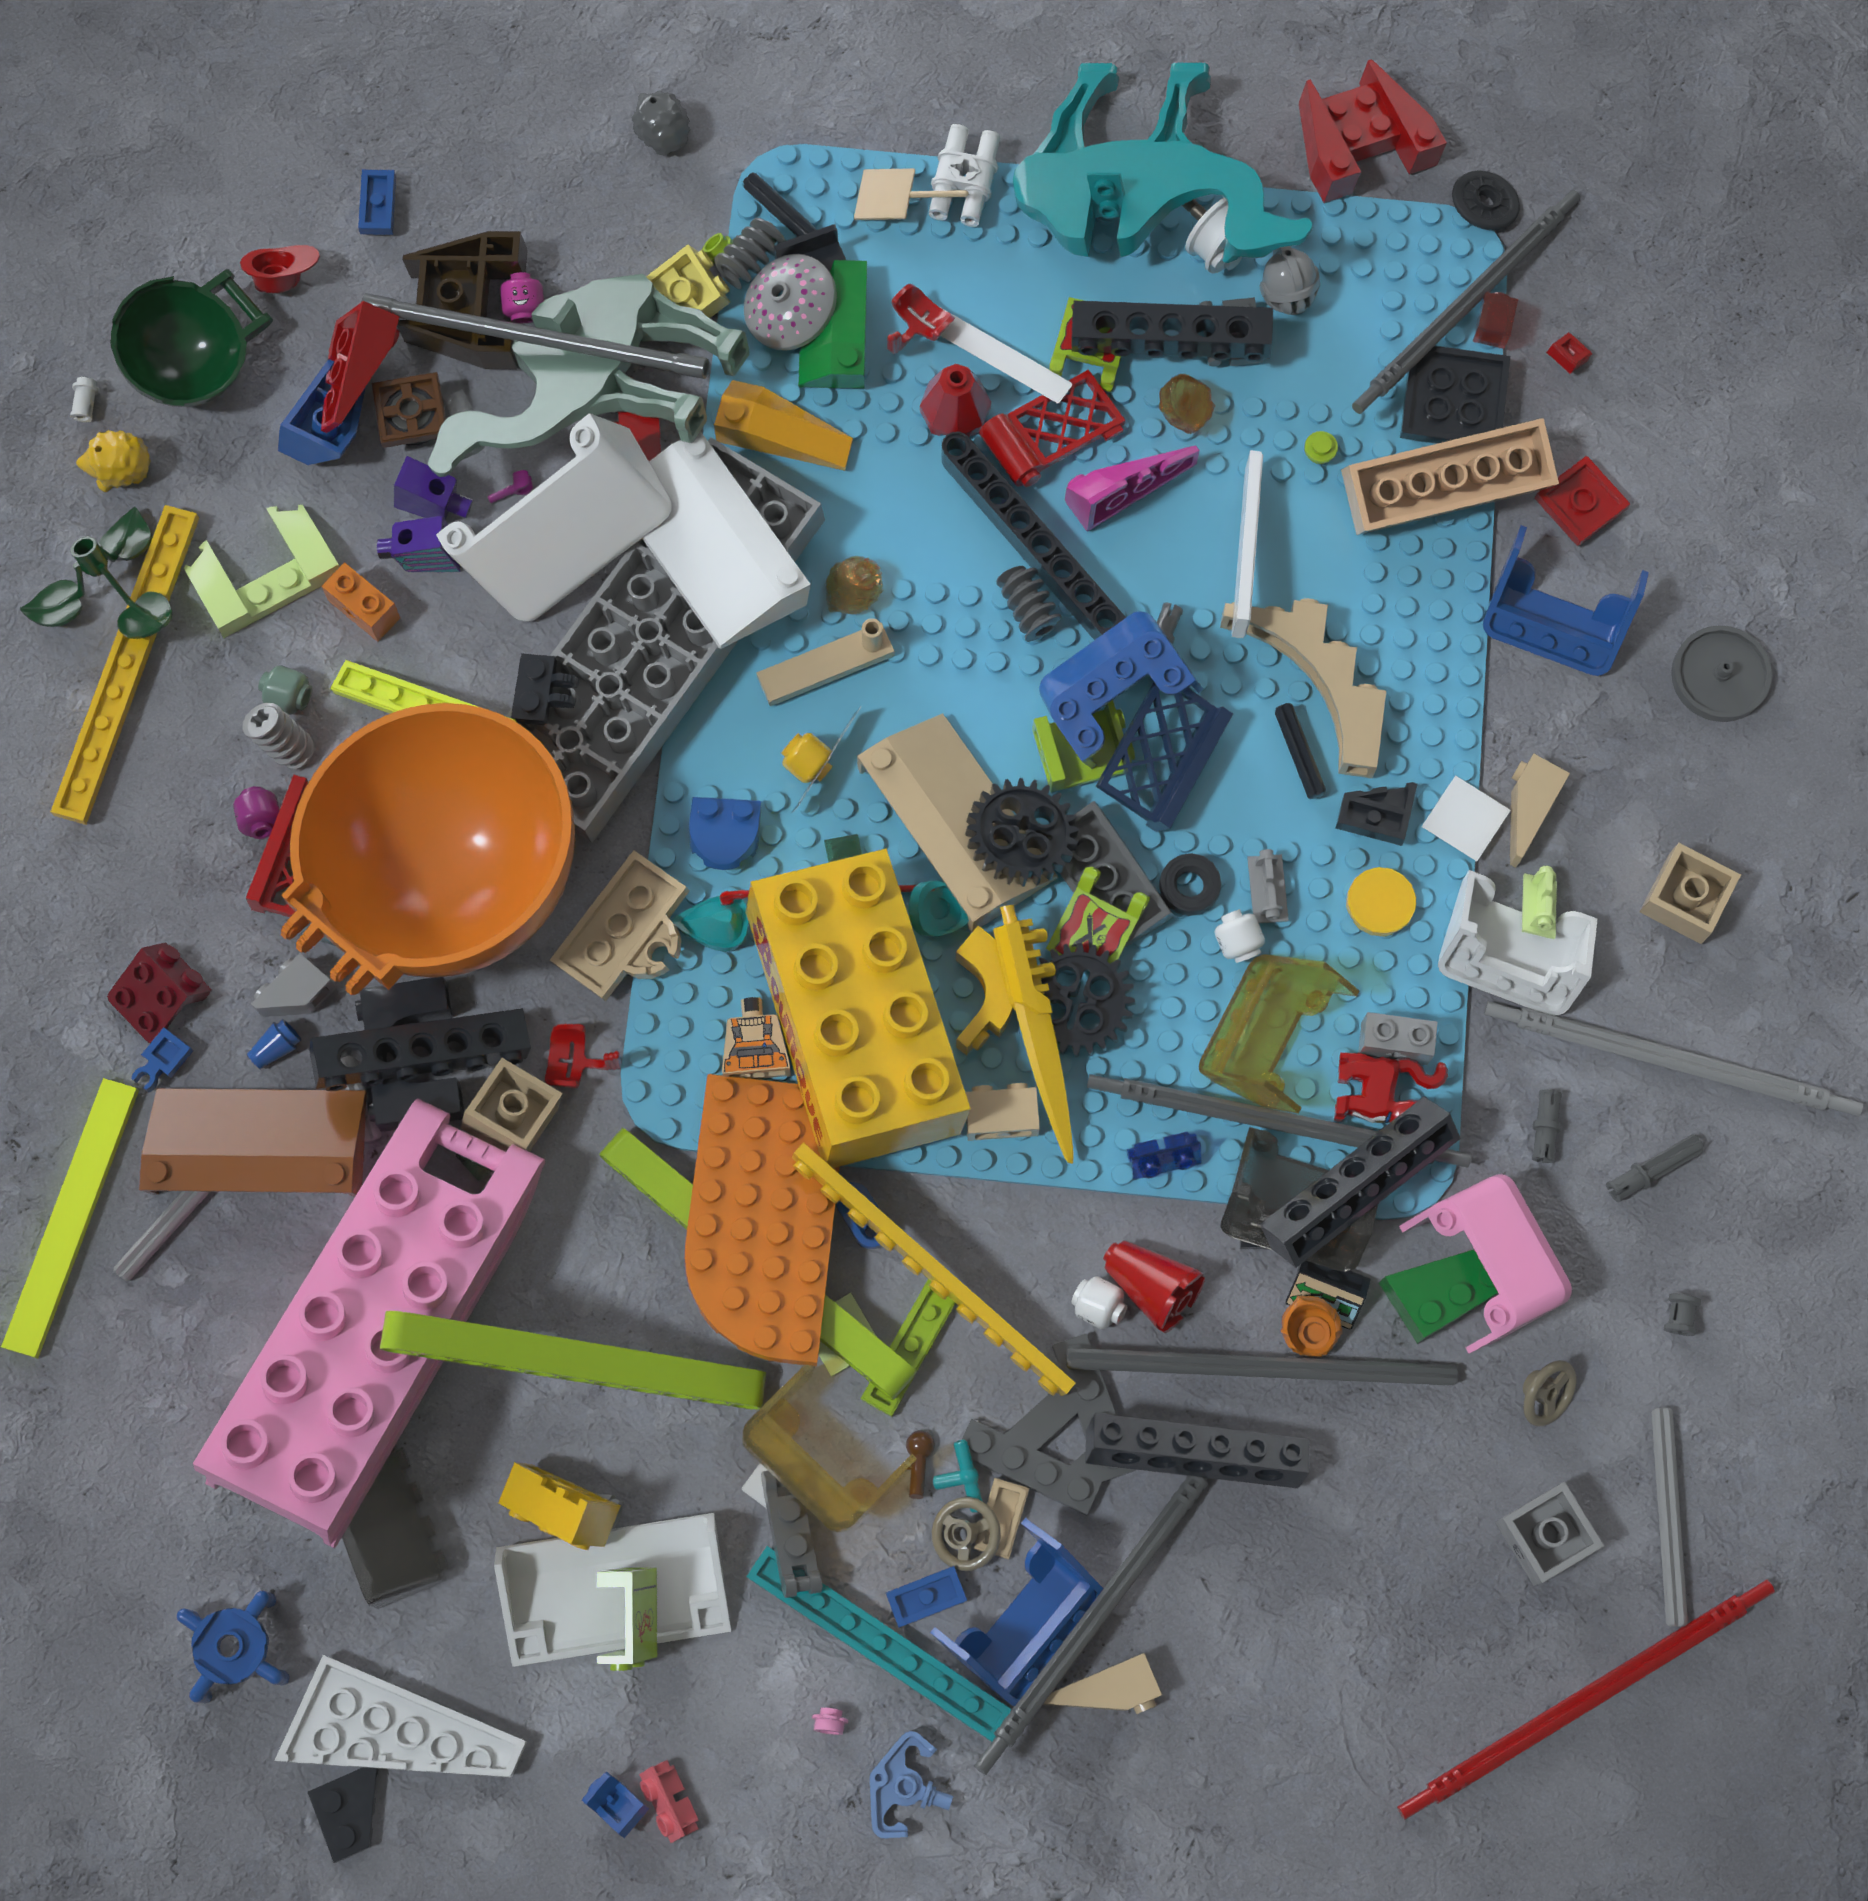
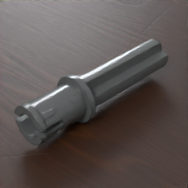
(1642, 1175)

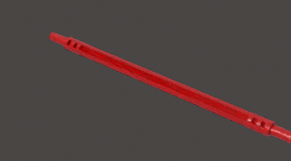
(1585, 1699)

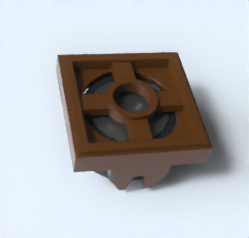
(408, 413)

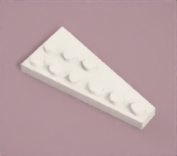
(374, 1724)

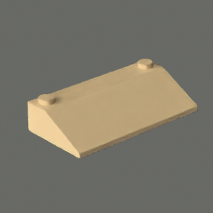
(932, 788)

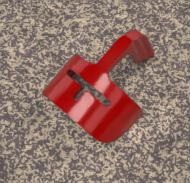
(914, 298)
(560, 1043)

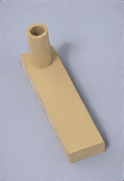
(826, 663)

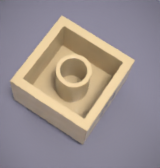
(1690, 893)
(511, 1108)

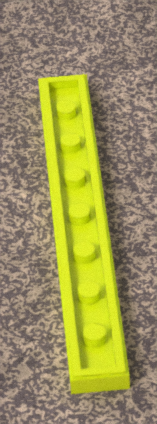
(70, 1218)

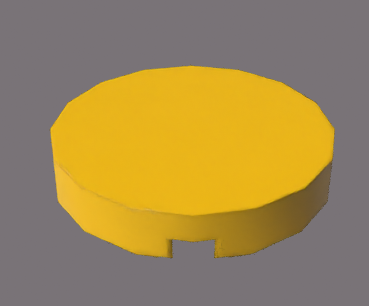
(1381, 901)

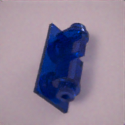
(1180, 1152)

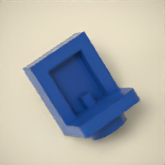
(615, 1804)

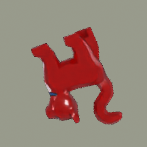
(1378, 1086)

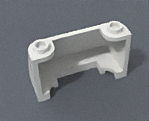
(1494, 955)

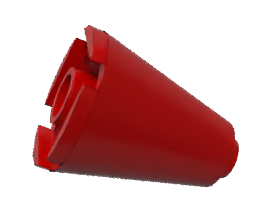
(1154, 1282)

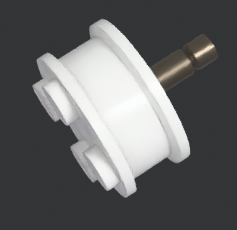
(1208, 235)

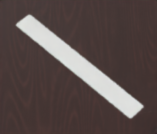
(1004, 358)

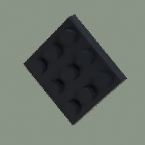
(1454, 395)

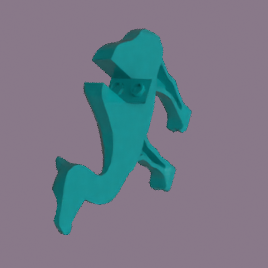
(1142, 178)

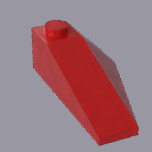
(357, 348)

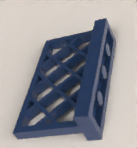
(1183, 773)

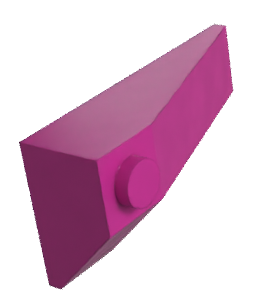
(1116, 487)

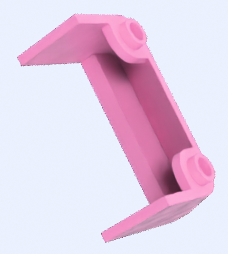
(1510, 1250)

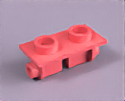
(659, 1790)

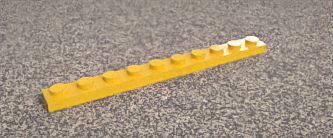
(122, 672)
(942, 1280)

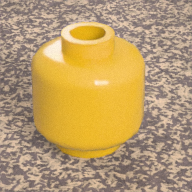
(806, 757)

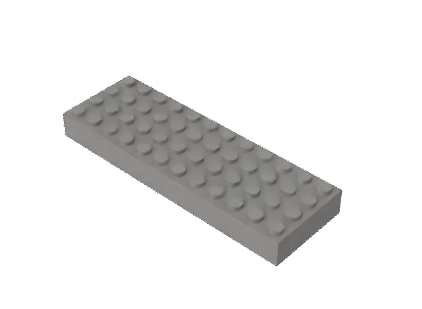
(646, 659)

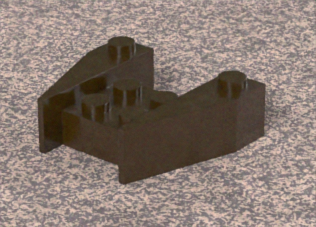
(457, 280)

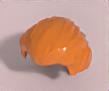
(1311, 1326)

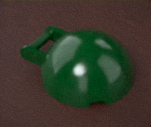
(182, 339)

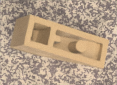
(1531, 800)
(1115, 1688)

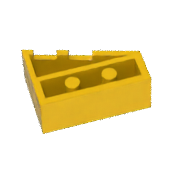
(558, 1506)

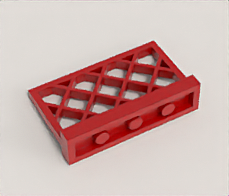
(276, 856)

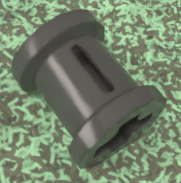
(1682, 1314)

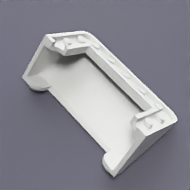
(566, 524)

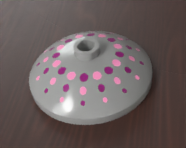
(801, 309)

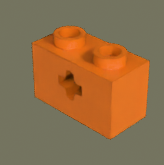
(361, 602)

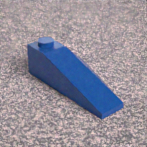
(301, 429)

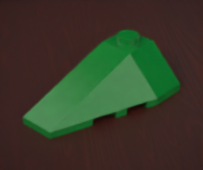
(838, 353)

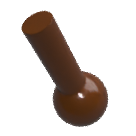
(921, 1446)

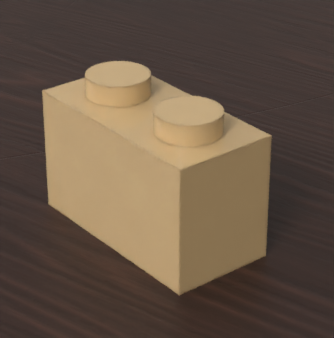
(1002, 1112)

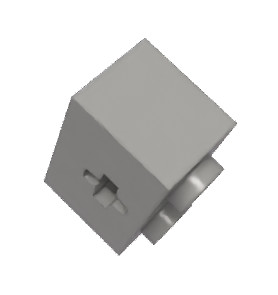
(1397, 1037)

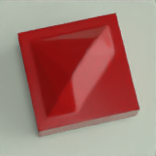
(1569, 353)

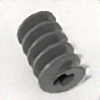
(747, 250)
(1028, 602)

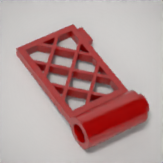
(1020, 454)

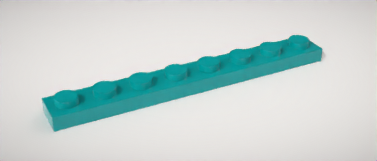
(887, 1650)

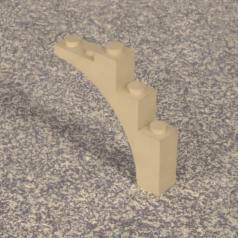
(1330, 666)

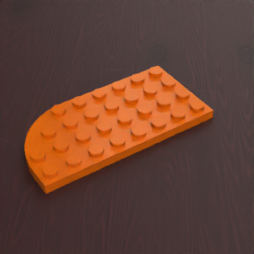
(756, 1223)

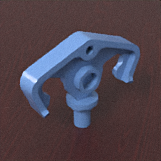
(897, 1784)

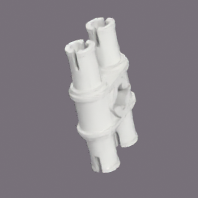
(978, 171)

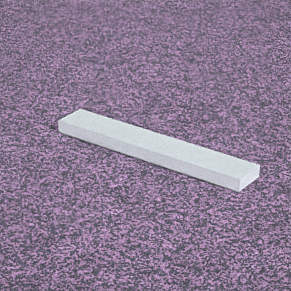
(1247, 544)

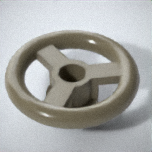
(1545, 1390)
(953, 1537)

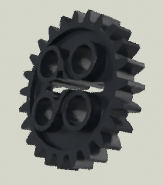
(1015, 858)
(1108, 1008)

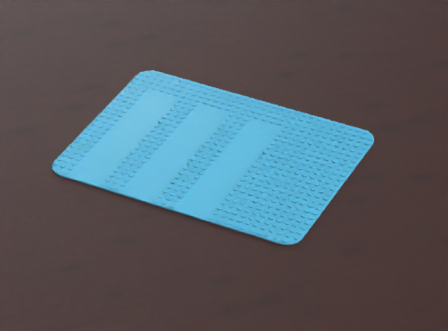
(1398, 594)

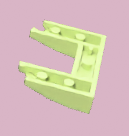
(241, 607)

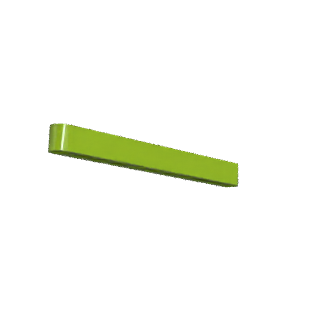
(838, 1330)
(571, 1360)

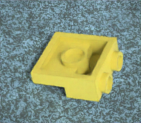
(690, 283)

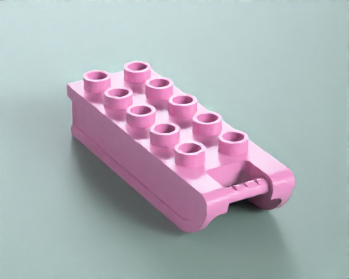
(322, 1394)

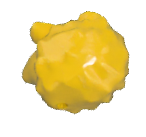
(115, 459)

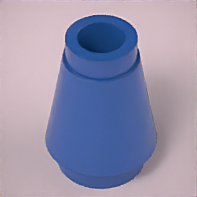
(274, 1044)

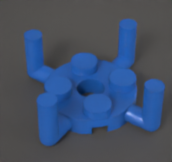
(251, 1652)

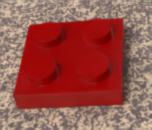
(1582, 501)

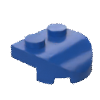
(724, 831)

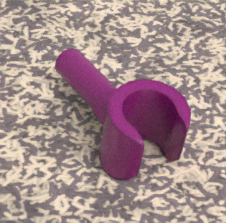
(521, 486)

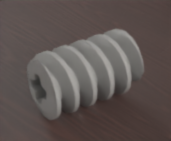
(278, 735)

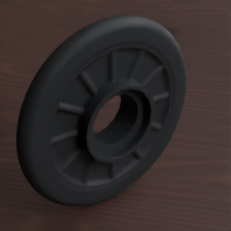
(1487, 217)

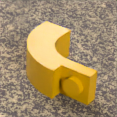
(982, 959)

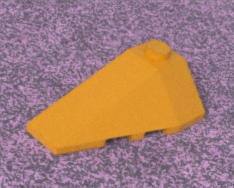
(770, 424)

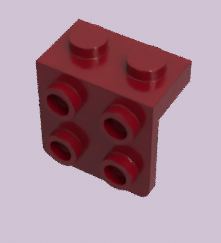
(156, 989)

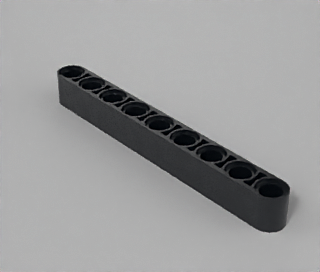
(1033, 535)

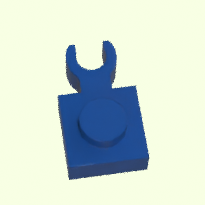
(164, 1055)

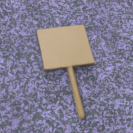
(887, 194)

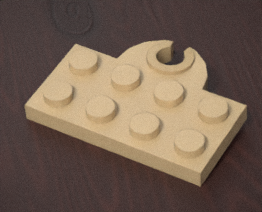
(624, 929)

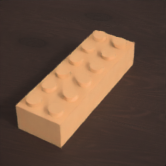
(1449, 476)

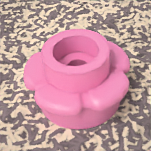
(829, 1721)

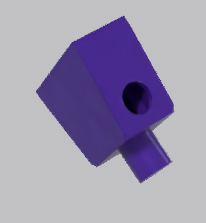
(426, 494)

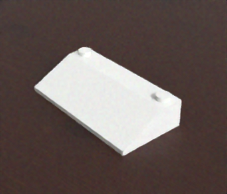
(721, 547)
(560, 1612)

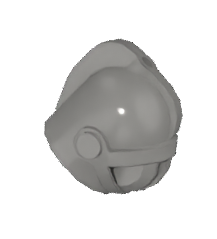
(1290, 278)

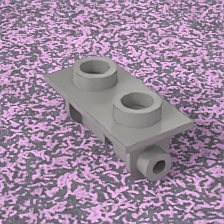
(1267, 887)

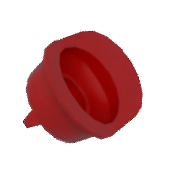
(278, 268)

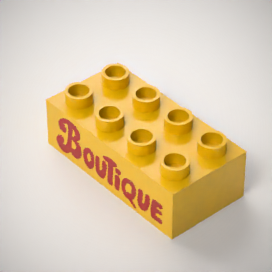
(856, 1008)

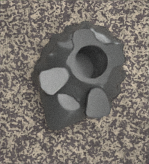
(661, 122)

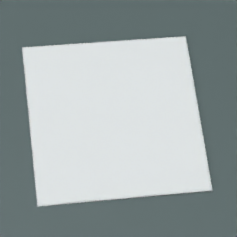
(1466, 818)

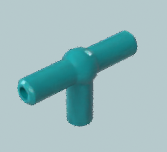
(966, 1476)

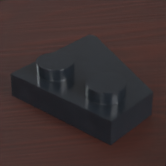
(1378, 813)
(346, 1812)

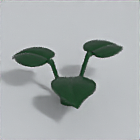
(124, 540)

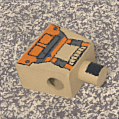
(754, 1044)

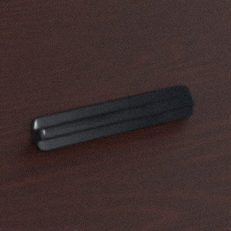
(777, 205)
(1300, 751)

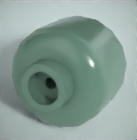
(286, 689)

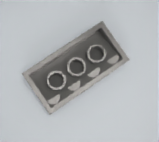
(1120, 875)

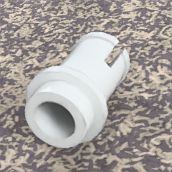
(84, 398)

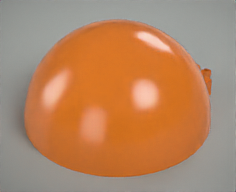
(429, 845)

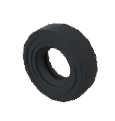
(1195, 864)

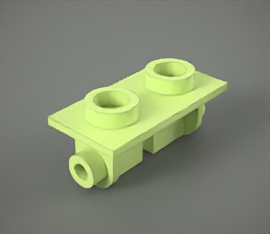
(1540, 903)

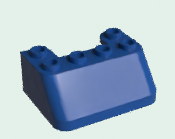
(1107, 670)

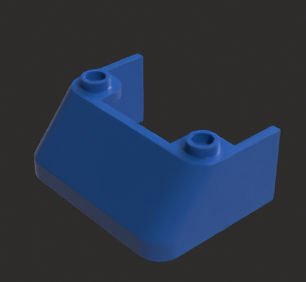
(1556, 627)
(1032, 1625)

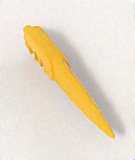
(1034, 1018)

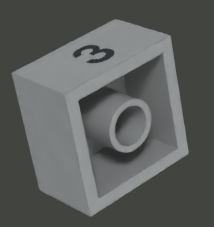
(1549, 1534)

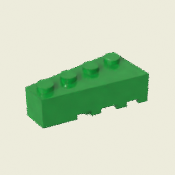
(1438, 1292)

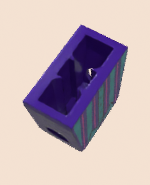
(417, 546)

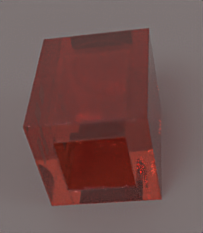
(1495, 319)

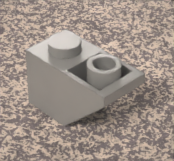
(295, 991)

